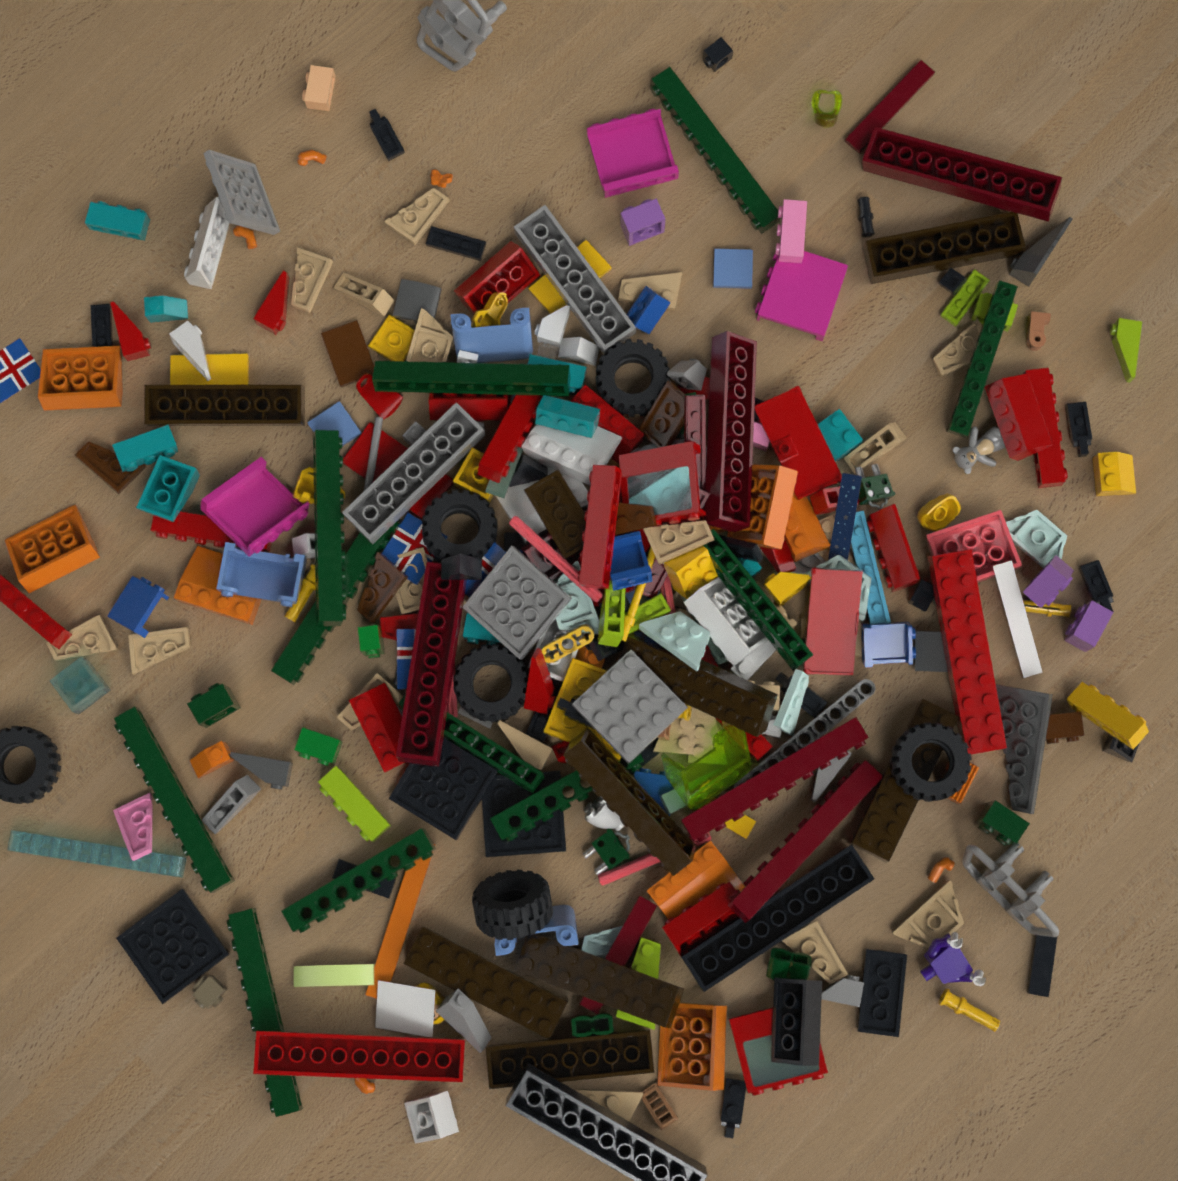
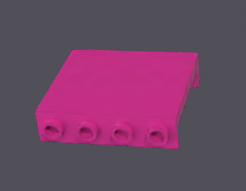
(632, 153)
(802, 293)
(253, 508)

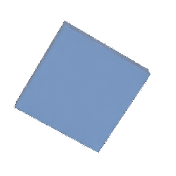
(733, 268)
(336, 419)

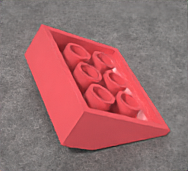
(986, 537)

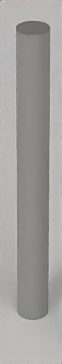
(373, 452)

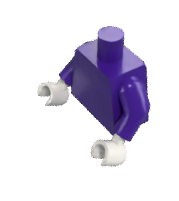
(949, 962)

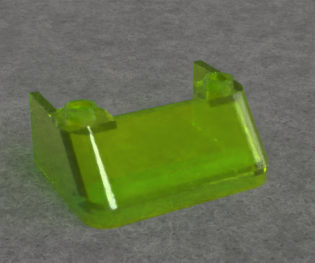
(713, 771)

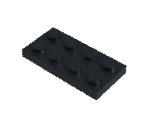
(882, 993)

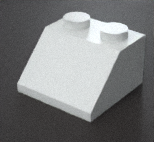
(431, 1117)

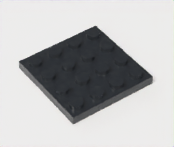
(447, 792)
(544, 838)
(173, 946)

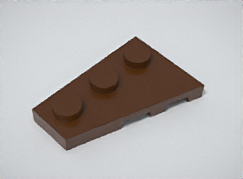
(106, 466)
(634, 517)
(382, 587)

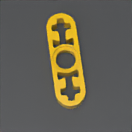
(583, 641)

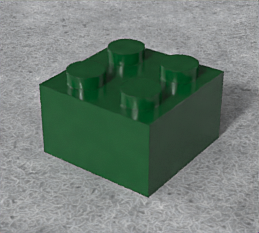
(213, 705)
(1001, 823)

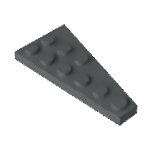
(1025, 730)

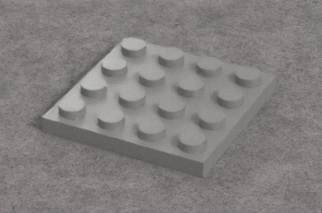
(241, 192)
(517, 602)
(629, 706)

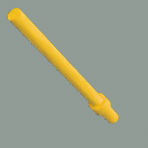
(629, 618)

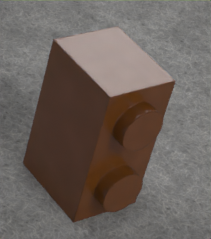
(1065, 726)

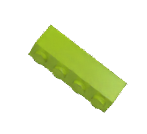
(354, 803)

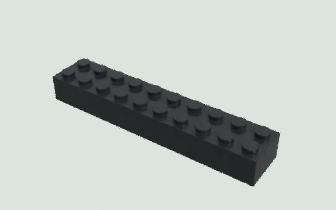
(778, 918)
(599, 1130)

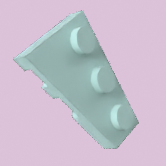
(791, 705)

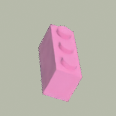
(791, 231)

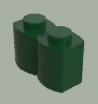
(788, 964)
(586, 1025)

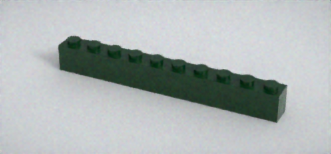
(715, 150)
(471, 378)
(328, 528)
(310, 637)
(174, 800)
(262, 1001)

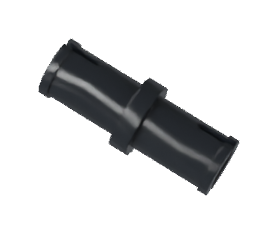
(865, 216)

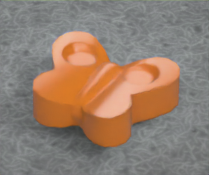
(439, 179)

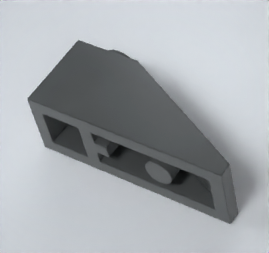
(269, 770)

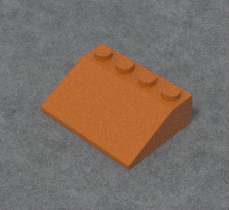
(81, 378)
(770, 506)
(51, 549)
(199, 589)
(694, 881)
(694, 1048)

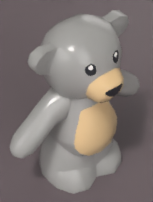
(977, 450)

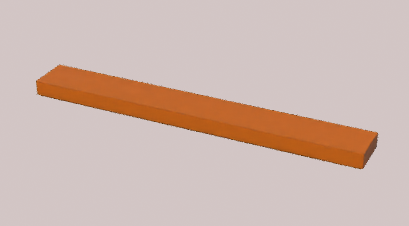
(399, 923)

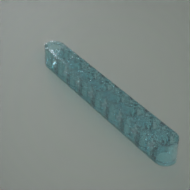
(95, 854)

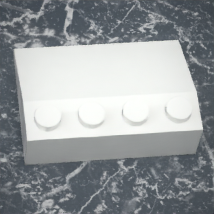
(208, 246)
(570, 452)
(518, 504)
(725, 620)

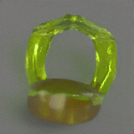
(826, 119)

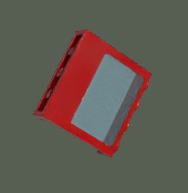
(664, 480)
(754, 1043)

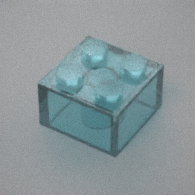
(80, 685)

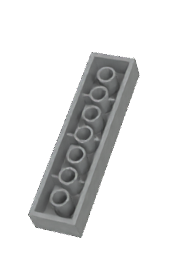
(574, 279)
(414, 473)

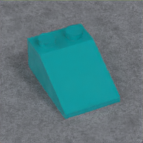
(839, 435)
(168, 488)

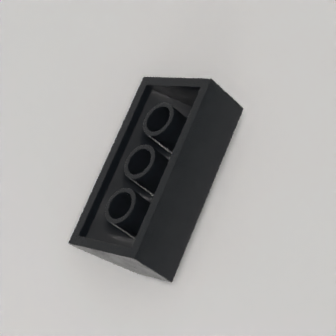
(796, 1021)

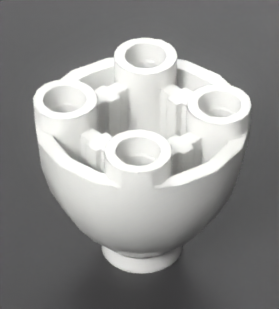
(600, 815)

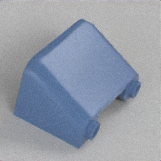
(495, 342)
(261, 575)
(562, 921)

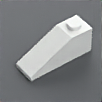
(190, 344)
(749, 665)

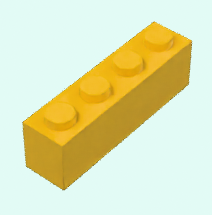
(1108, 715)

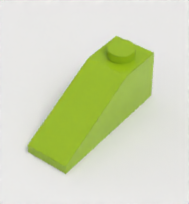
(1126, 344)
(612, 617)

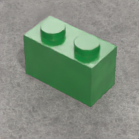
(371, 641)
(318, 746)

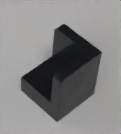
(922, 596)

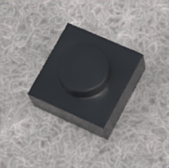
(952, 281)

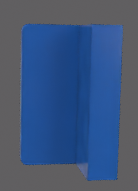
(647, 310)

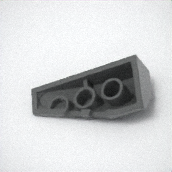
(1033, 259)

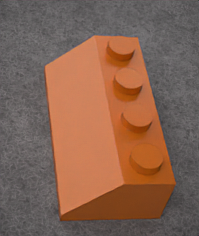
(804, 530)

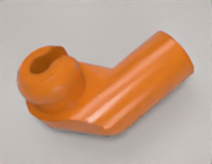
(308, 155)
(248, 234)
(938, 868)
(364, 1085)

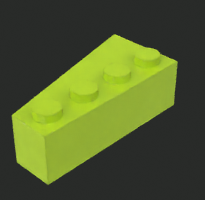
(647, 962)

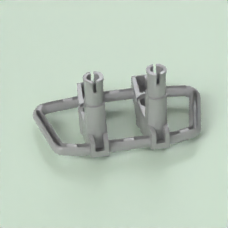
(463, 20)
(1027, 901)

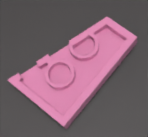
(136, 825)

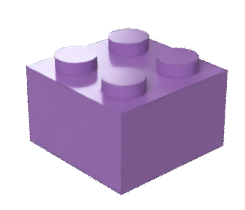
(642, 221)
(1048, 581)
(1088, 626)

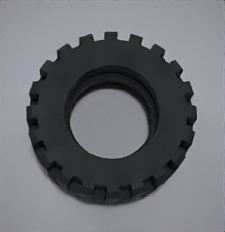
(631, 353)
(459, 504)
(465, 676)
(949, 742)
(45, 768)
(512, 904)

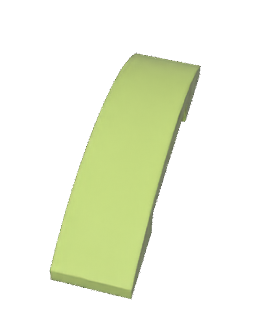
(333, 975)

